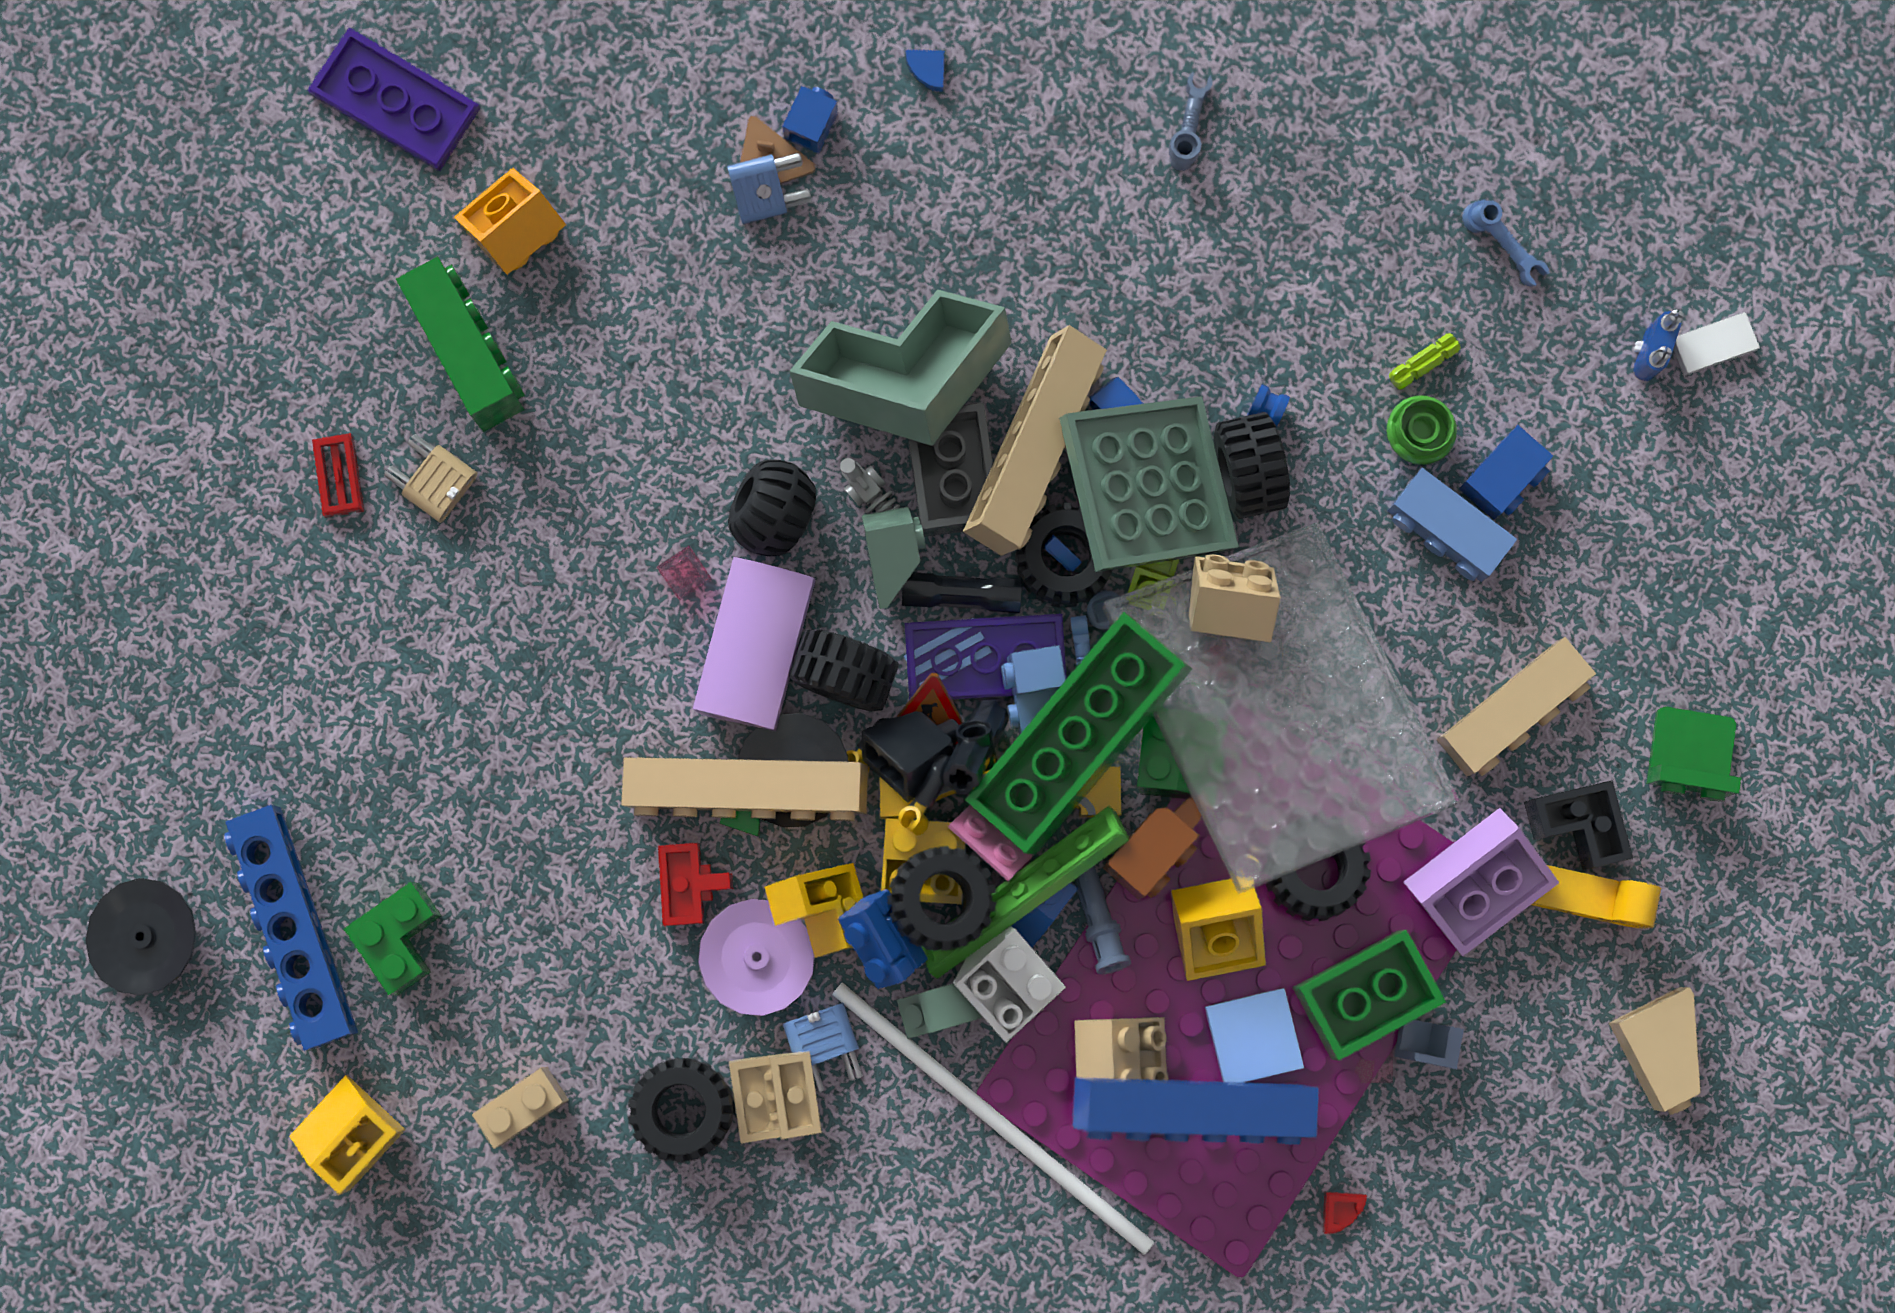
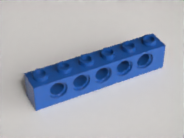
(335, 1018)

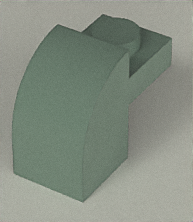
(935, 1010)

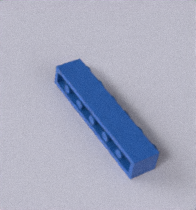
(1194, 1108)

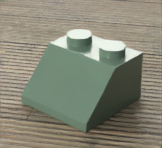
(892, 549)

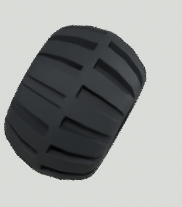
(772, 508)

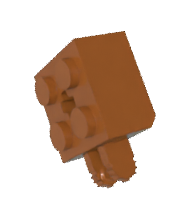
(1154, 848)

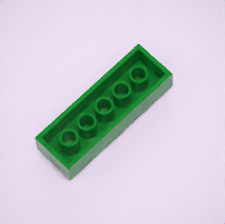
(1078, 734)

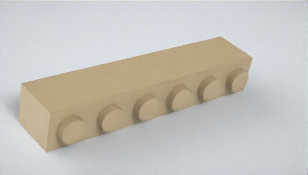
(1035, 442)
(745, 786)

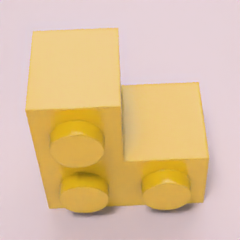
(820, 901)

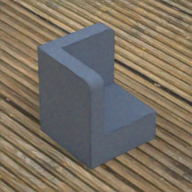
(1429, 1043)

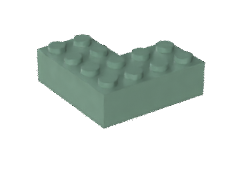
(908, 382)

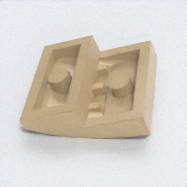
(775, 1096)

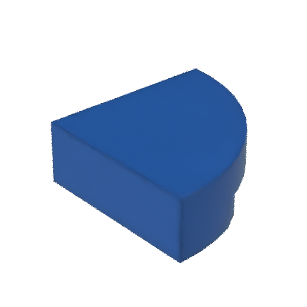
(927, 67)
(1062, 553)

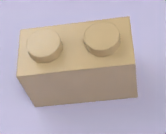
(520, 1107)

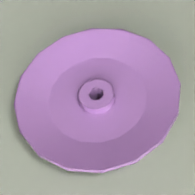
(752, 961)

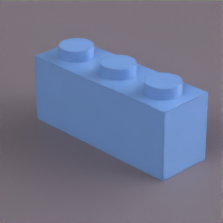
(1451, 526)

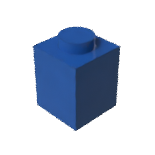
(810, 118)

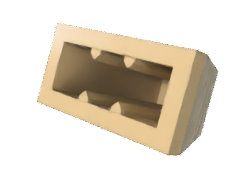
(1663, 1049)

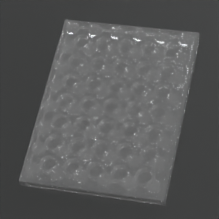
(1294, 737)

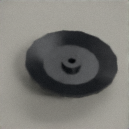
(795, 739)
(140, 936)

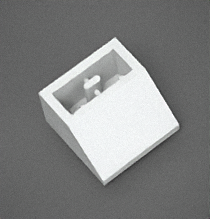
(1007, 983)

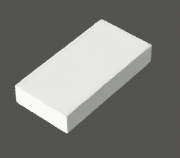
(1715, 344)

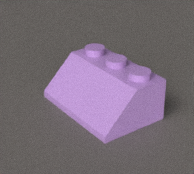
(1481, 881)

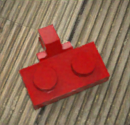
(687, 884)

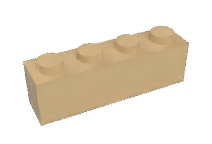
(1516, 707)

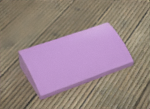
(754, 644)

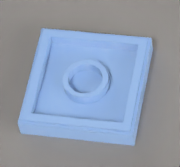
(1254, 1037)

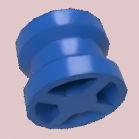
(1270, 403)

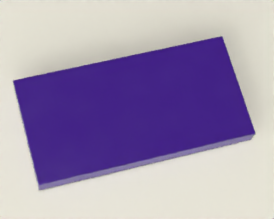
(394, 99)
(982, 676)

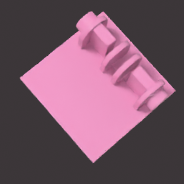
(989, 843)

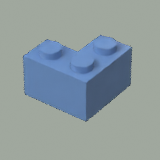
(1033, 680)

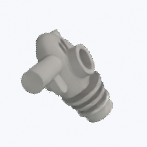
(866, 487)

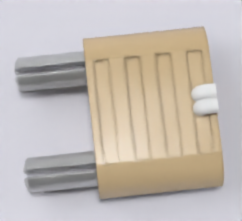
(437, 482)

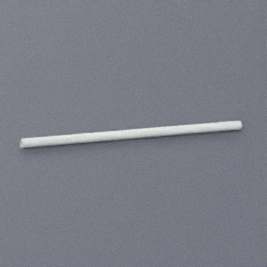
(993, 1118)

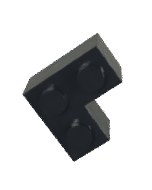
(1590, 815)

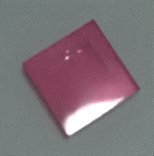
(684, 573)

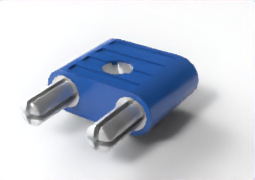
(1657, 345)

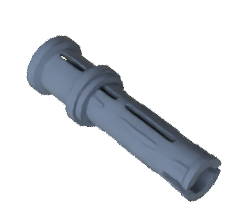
(1101, 928)

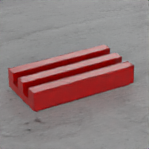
(343, 507)

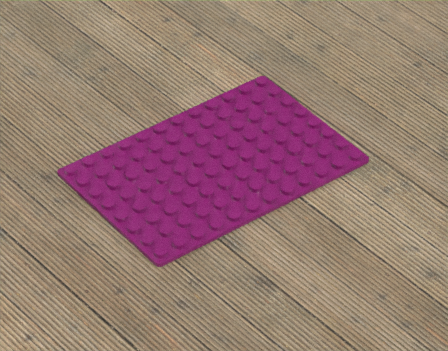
(1211, 1193)

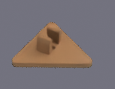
(763, 141)

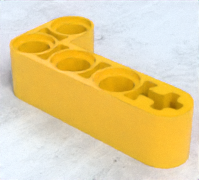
(1602, 899)

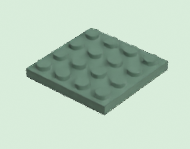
(1148, 483)

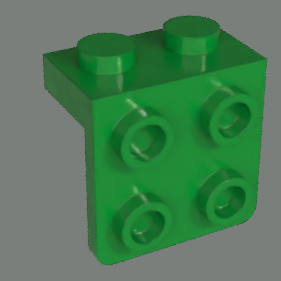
(1693, 754)

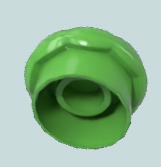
(1421, 430)

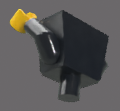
(910, 758)

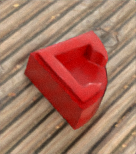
(1341, 1210)

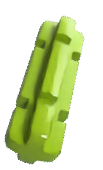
(1424, 361)

